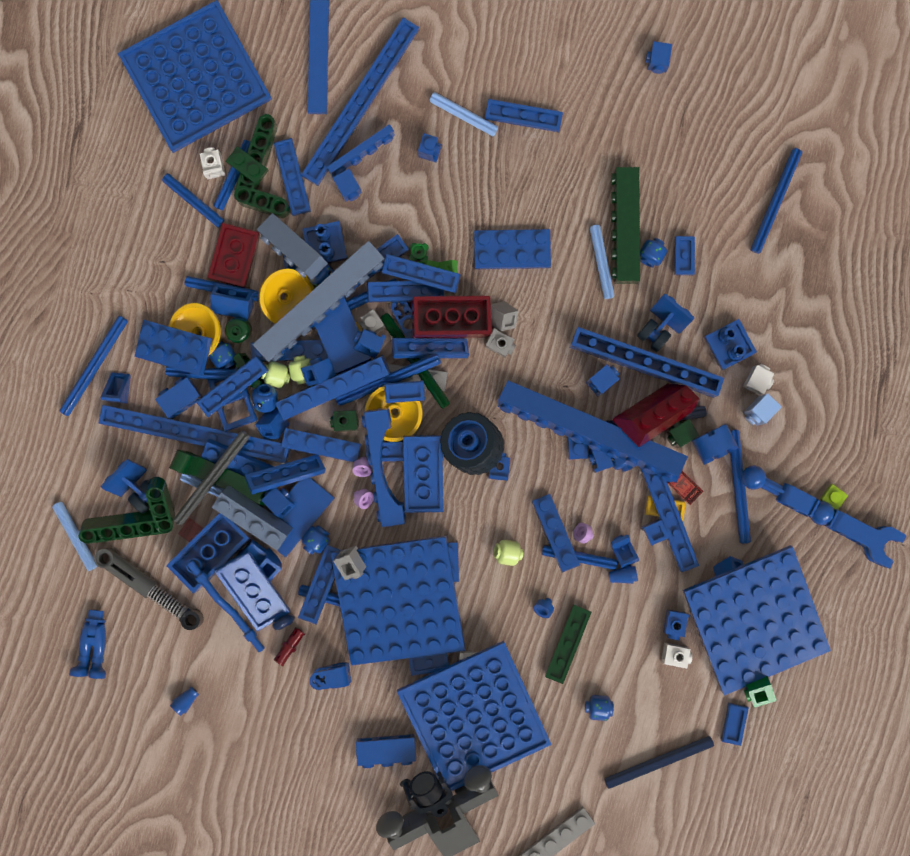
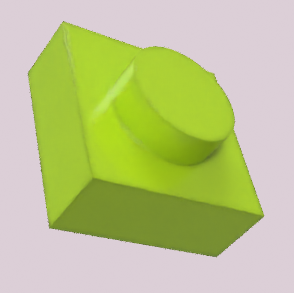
(834, 496)

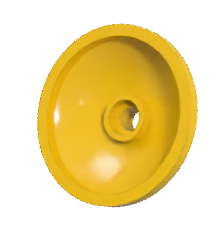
(279, 282)
(198, 317)
(405, 422)

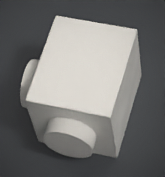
(759, 379)
(676, 655)

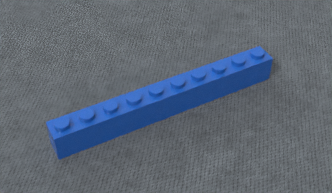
(590, 431)

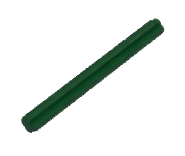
(428, 379)

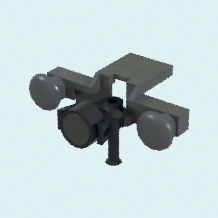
(430, 801)

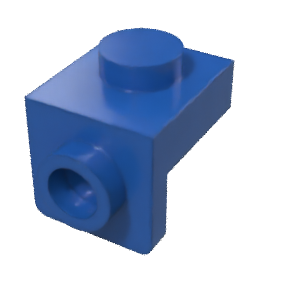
(624, 551)

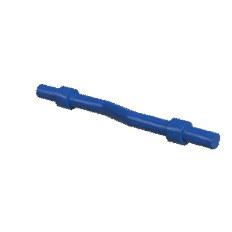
(202, 578)

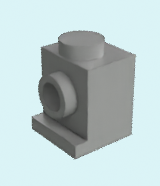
(372, 322)
(495, 337)
(350, 563)

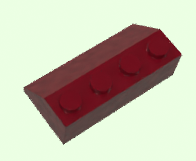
(657, 412)

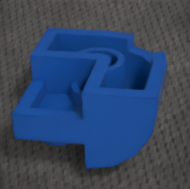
(265, 558)

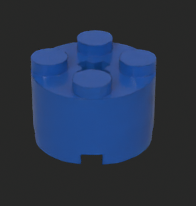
(715, 444)

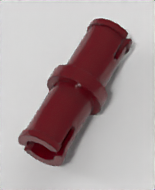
(289, 646)

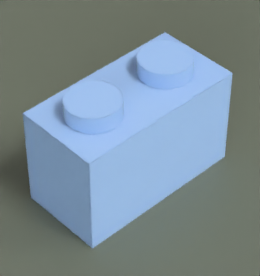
(761, 410)

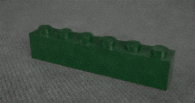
(626, 225)

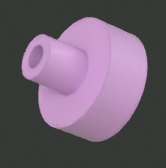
(362, 468)
(363, 498)
(583, 533)

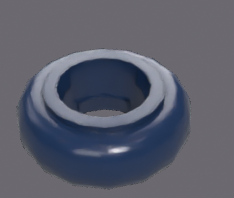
(283, 622)

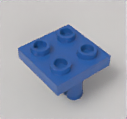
(327, 241)
(730, 344)

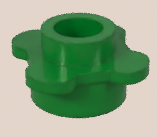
(418, 247)

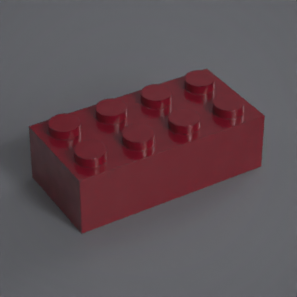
(451, 317)

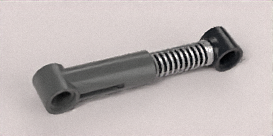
(146, 587)

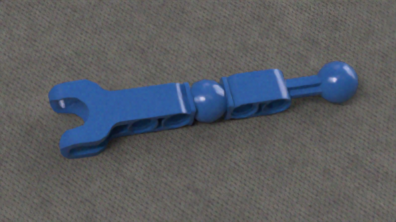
(824, 514)

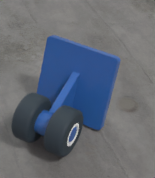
(672, 315)
(126, 478)

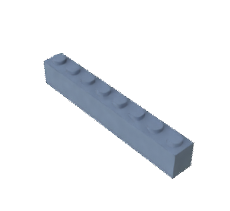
(319, 301)

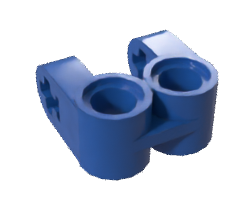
(335, 675)

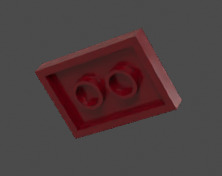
(233, 255)

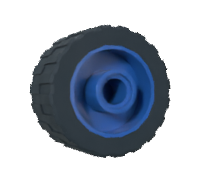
(472, 443)

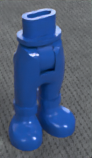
(93, 635)

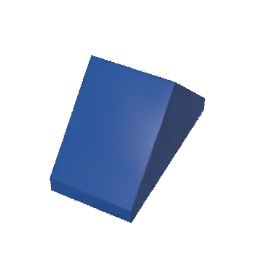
(117, 388)

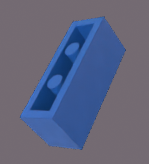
(386, 750)

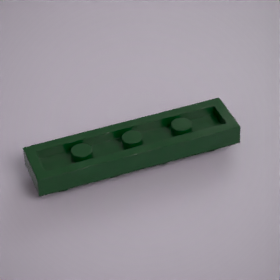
(568, 644)

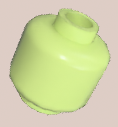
(295, 368)
(276, 375)
(508, 552)

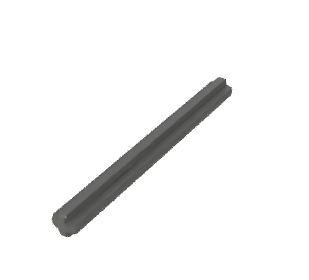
(211, 477)

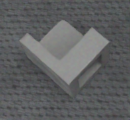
(503, 316)

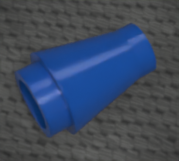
(625, 575)
(184, 701)

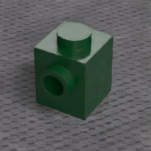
(344, 421)
(681, 433)

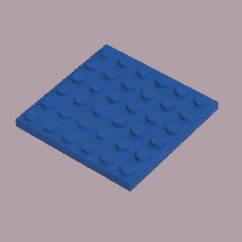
(195, 76)
(401, 602)
(757, 620)
(474, 715)

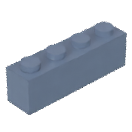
(294, 248)
(252, 517)

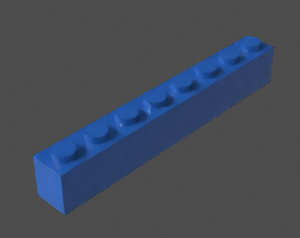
(646, 362)

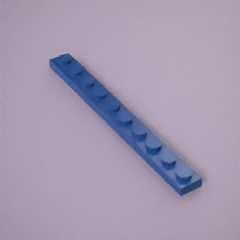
(360, 101)
(189, 432)

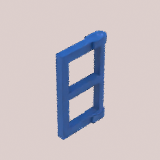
(247, 420)

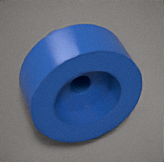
(544, 608)

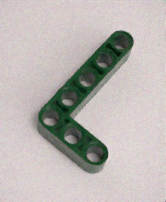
(249, 187)
(192, 464)
(135, 524)

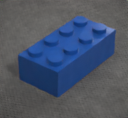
(209, 550)

